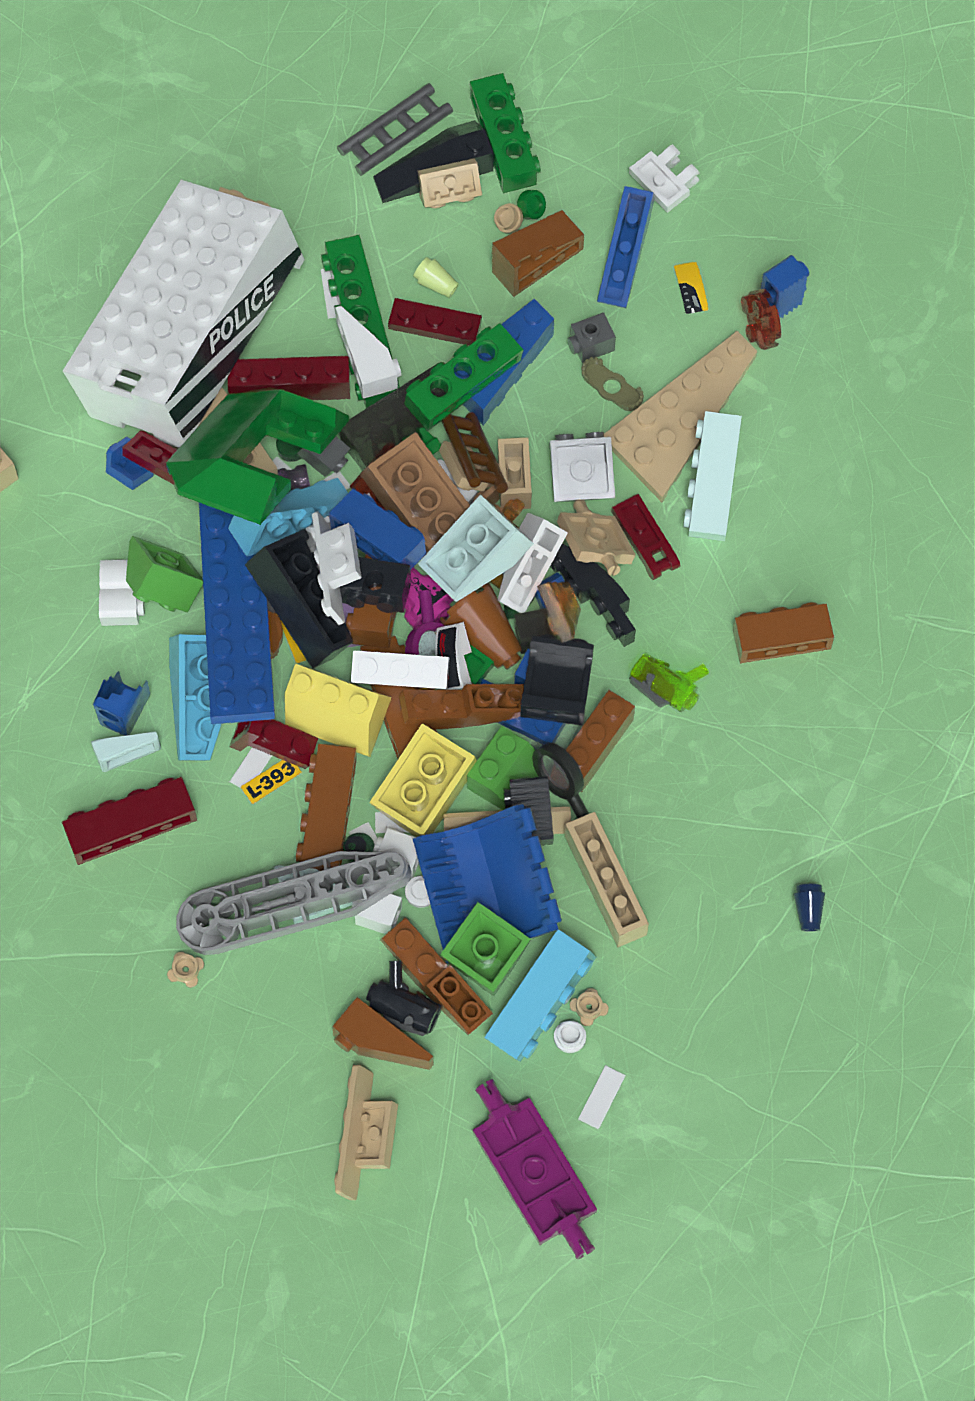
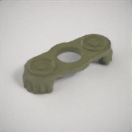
(597, 374)

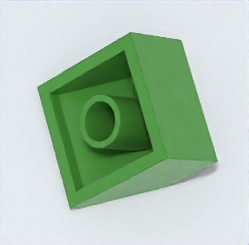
(161, 575)
(503, 759)

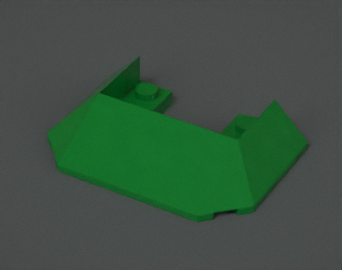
(211, 460)

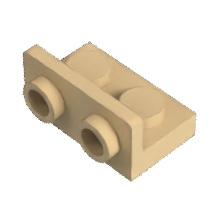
(449, 183)

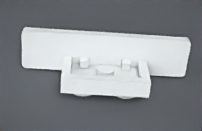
(337, 562)

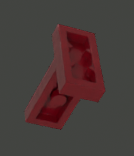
(276, 740)

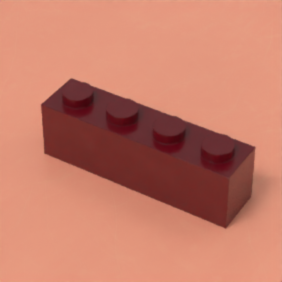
(305, 376)
(129, 820)

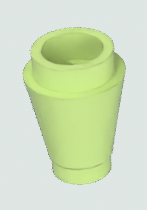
(435, 277)

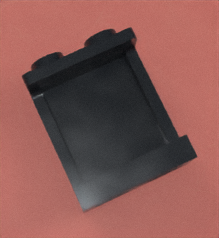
(557, 679)

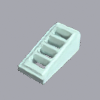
(124, 749)

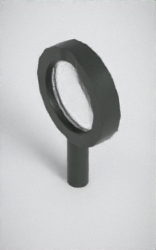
(563, 774)

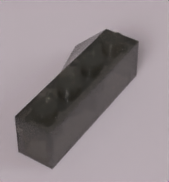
(382, 424)

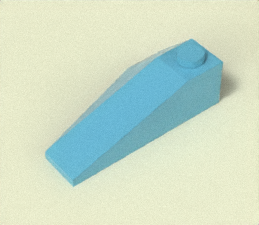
(191, 698)

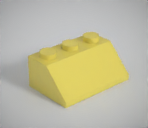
(334, 709)
(423, 782)

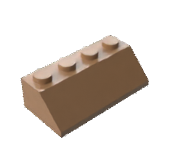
(416, 489)

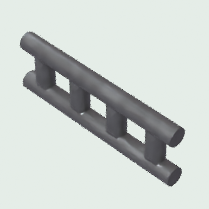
(392, 145)

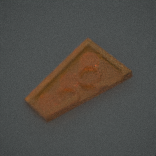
(562, 608)

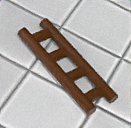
(469, 458)

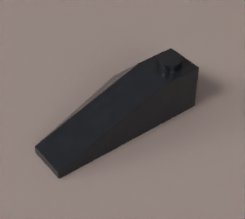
(448, 147)

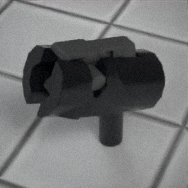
(400, 1006)

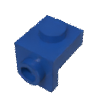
(123, 469)

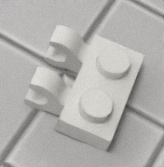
(655, 176)

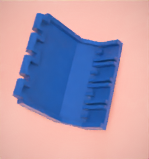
(491, 865)

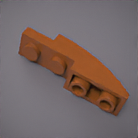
(462, 708)
(435, 977)

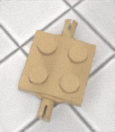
(596, 538)

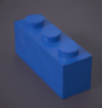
(378, 531)

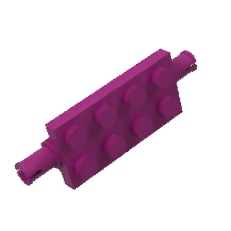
(534, 1170)

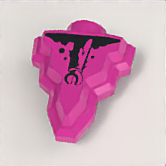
(440, 599)

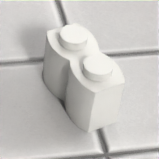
(116, 599)

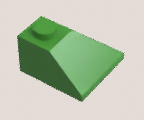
(485, 948)

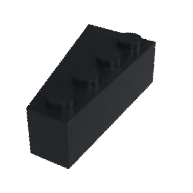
(290, 583)

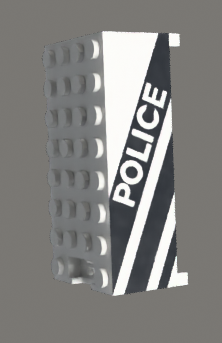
(183, 312)

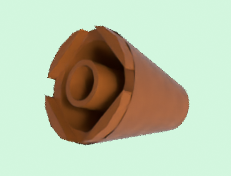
(486, 626)

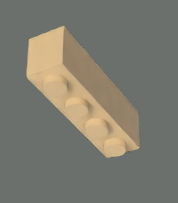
(606, 879)

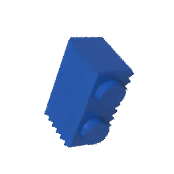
(786, 284)

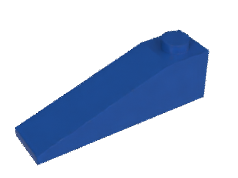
(626, 246)

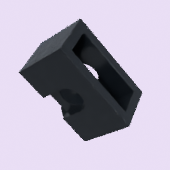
(390, 576)

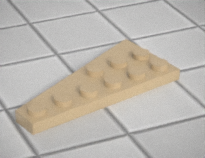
(662, 431)

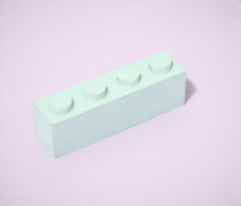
(714, 476)

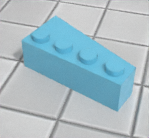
(540, 996)

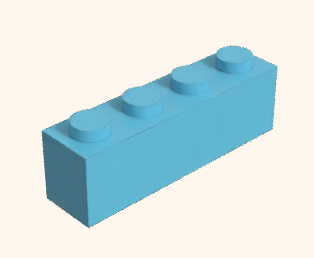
(289, 516)

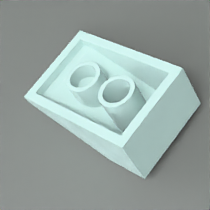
(475, 550)

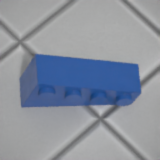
(532, 330)

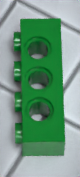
(511, 172)
(432, 409)

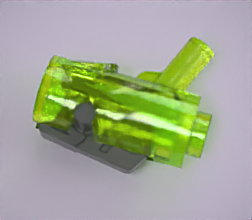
(664, 685)

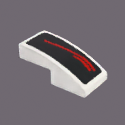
(454, 643)

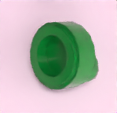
(532, 204)

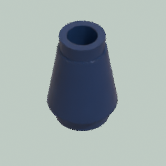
(809, 905)

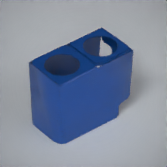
(119, 704)

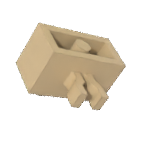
(515, 467)

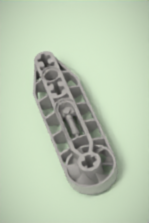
(309, 891)

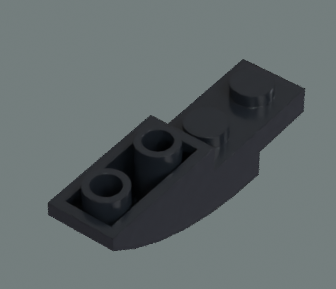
(605, 594)

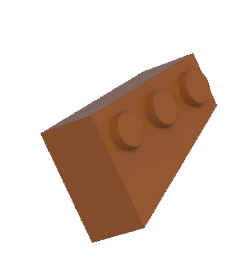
(535, 251)

